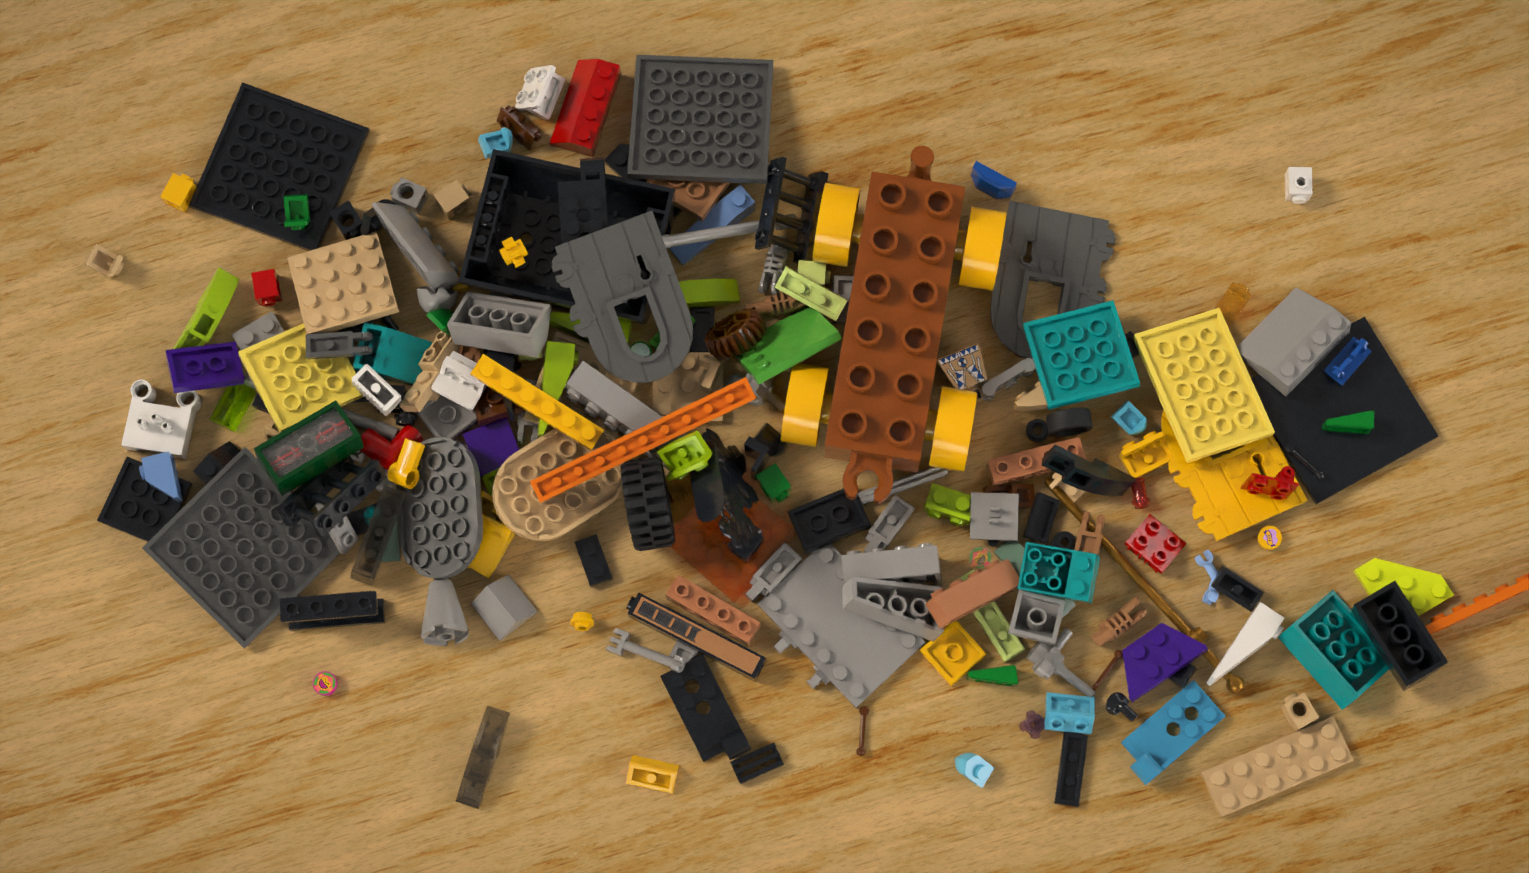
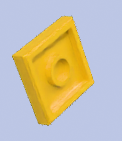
(953, 653)

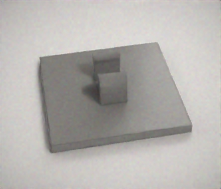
(994, 516)

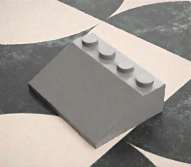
(417, 246)
(1293, 340)

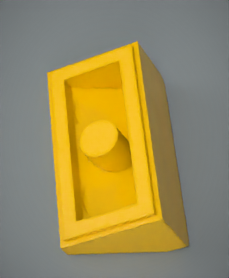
(652, 774)

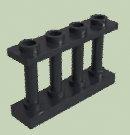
(314, 491)
(332, 610)

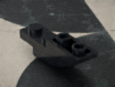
(1086, 475)

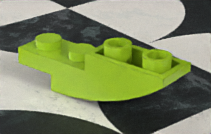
(208, 310)

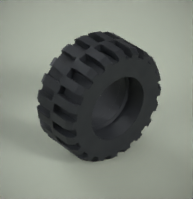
(647, 504)

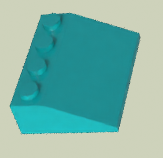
(1335, 650)

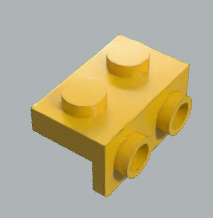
(1145, 455)

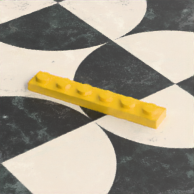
(537, 402)

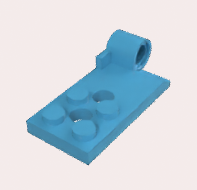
(1157, 749)

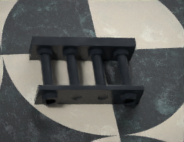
(810, 208)

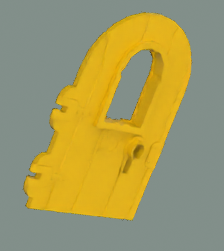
(1218, 483)

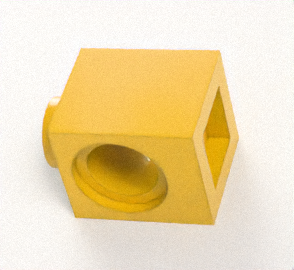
(178, 192)

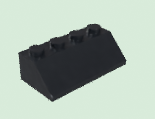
(1399, 635)

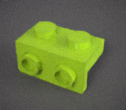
(685, 455)

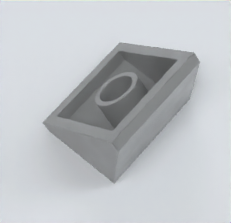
(503, 607)
(1036, 617)

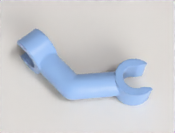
(1211, 593)

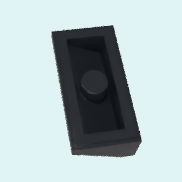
(1237, 588)

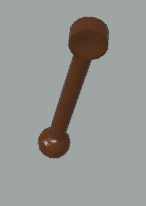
(1118, 655)
(863, 712)

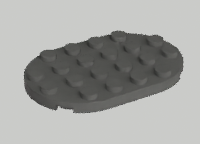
(443, 512)

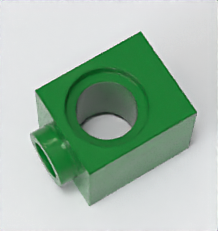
(774, 484)

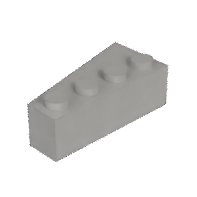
(898, 565)
(893, 604)

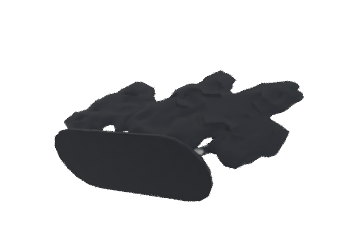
(723, 484)

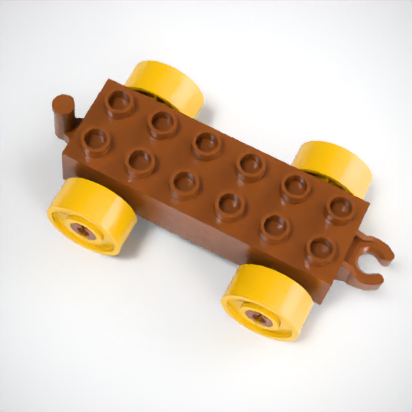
(893, 325)

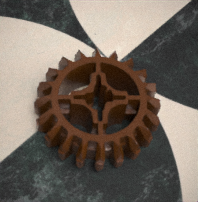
(735, 334)

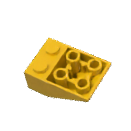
(495, 539)

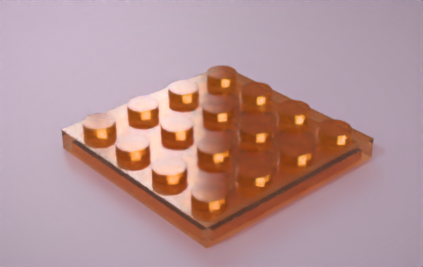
(707, 550)

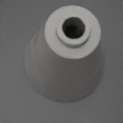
(443, 615)

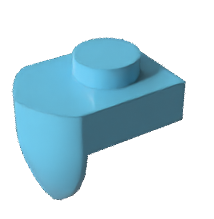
(497, 140)
(1130, 419)
(973, 768)

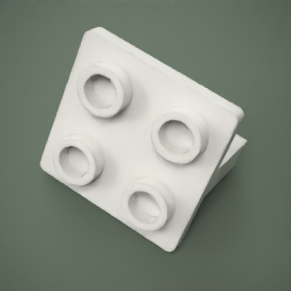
(540, 91)
(457, 383)

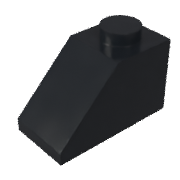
(216, 461)

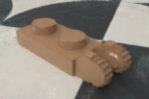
(1087, 540)

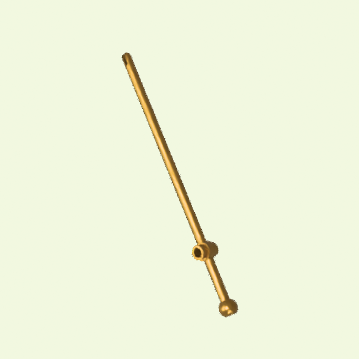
(1234, 682)

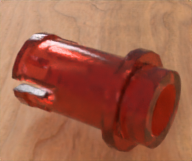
(1139, 494)

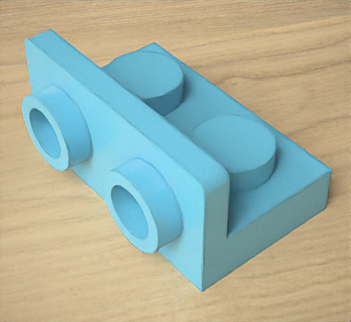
(1069, 713)

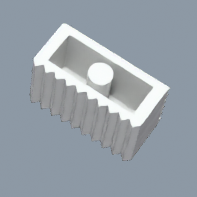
(376, 390)

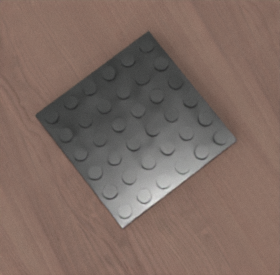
(701, 119)
(238, 552)

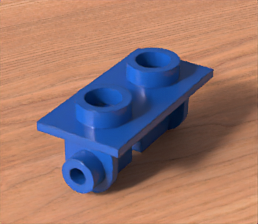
(1348, 360)

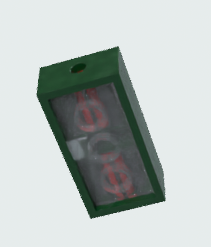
(308, 447)

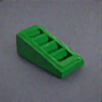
(1353, 423)
(999, 675)

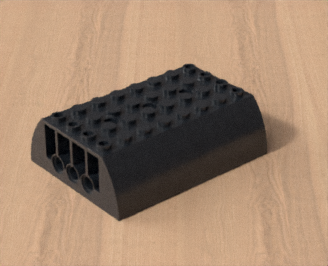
(524, 199)

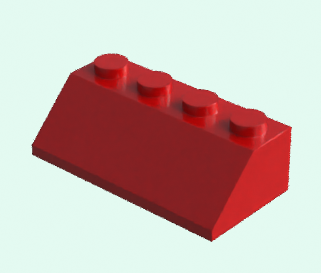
(586, 106)

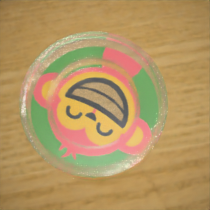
(980, 557)

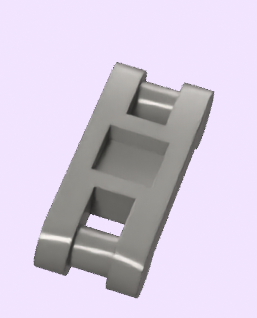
(1008, 378)

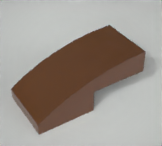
(1025, 492)

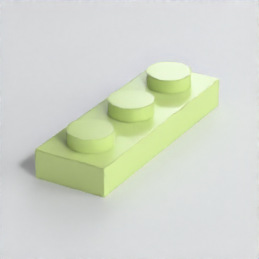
(811, 293)

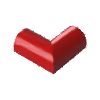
(384, 451)

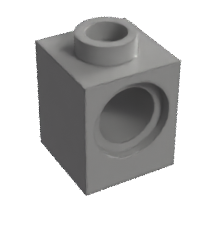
(414, 203)

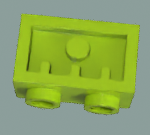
(949, 505)

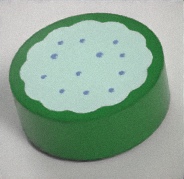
(641, 348)

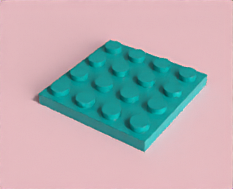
(1081, 355)

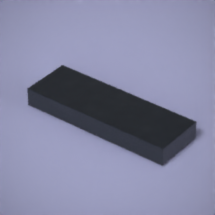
(1071, 769)

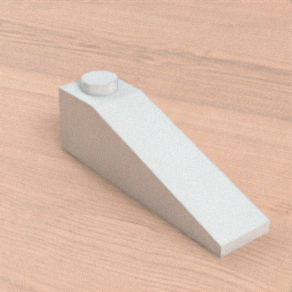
(1255, 633)

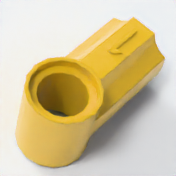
(405, 471)

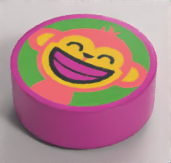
(325, 683)

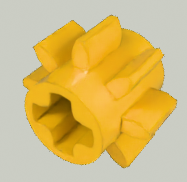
(513, 252)

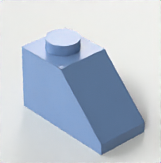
(162, 474)

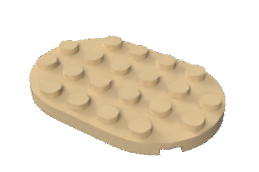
(544, 521)

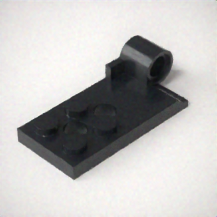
(718, 728)

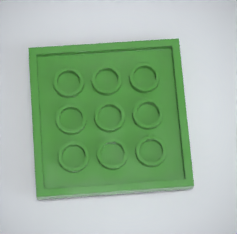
(788, 344)

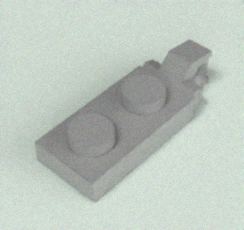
(888, 524)
(773, 572)

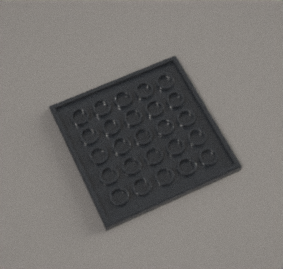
(275, 151)

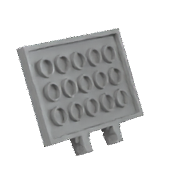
(842, 645)

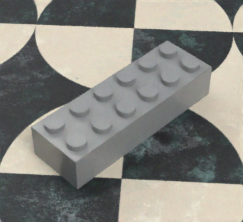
(610, 403)

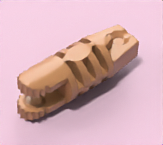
(1118, 622)

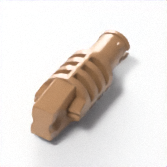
(776, 305)

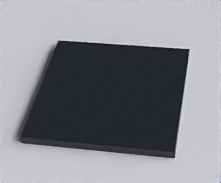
(1346, 456)

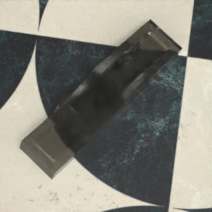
(482, 757)

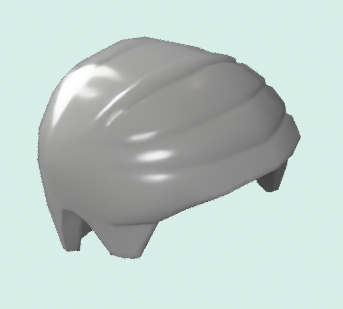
(433, 301)

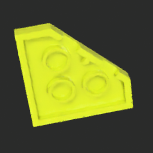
(1421, 588)

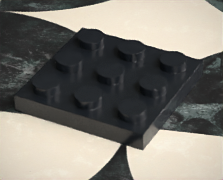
(138, 506)

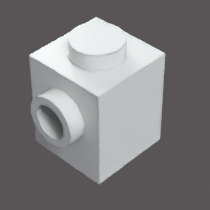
(1298, 184)

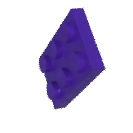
(204, 367)

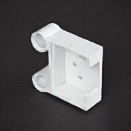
(159, 426)

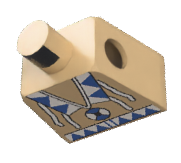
(964, 370)

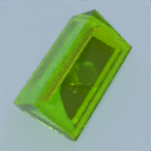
(232, 406)

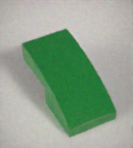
(441, 318)

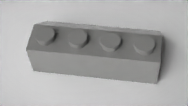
(500, 324)

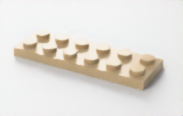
(1276, 766)

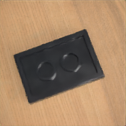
(828, 520)

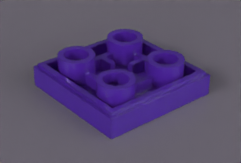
(491, 445)

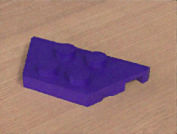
(1157, 658)

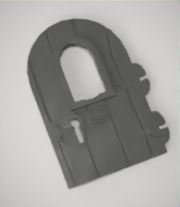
(1063, 252)
(606, 273)

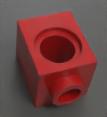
(266, 287)

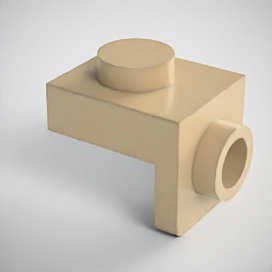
(104, 261)

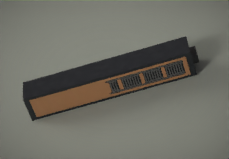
(696, 636)

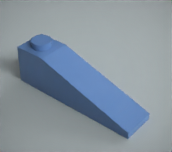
(726, 212)

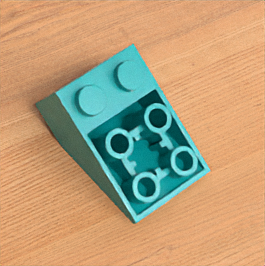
(394, 354)
(1059, 572)

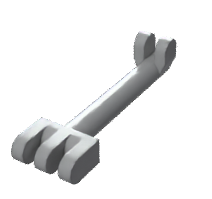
(676, 664)

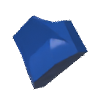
(992, 182)

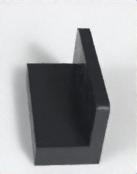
(759, 453)

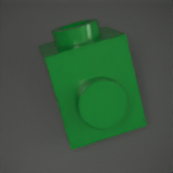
(296, 211)

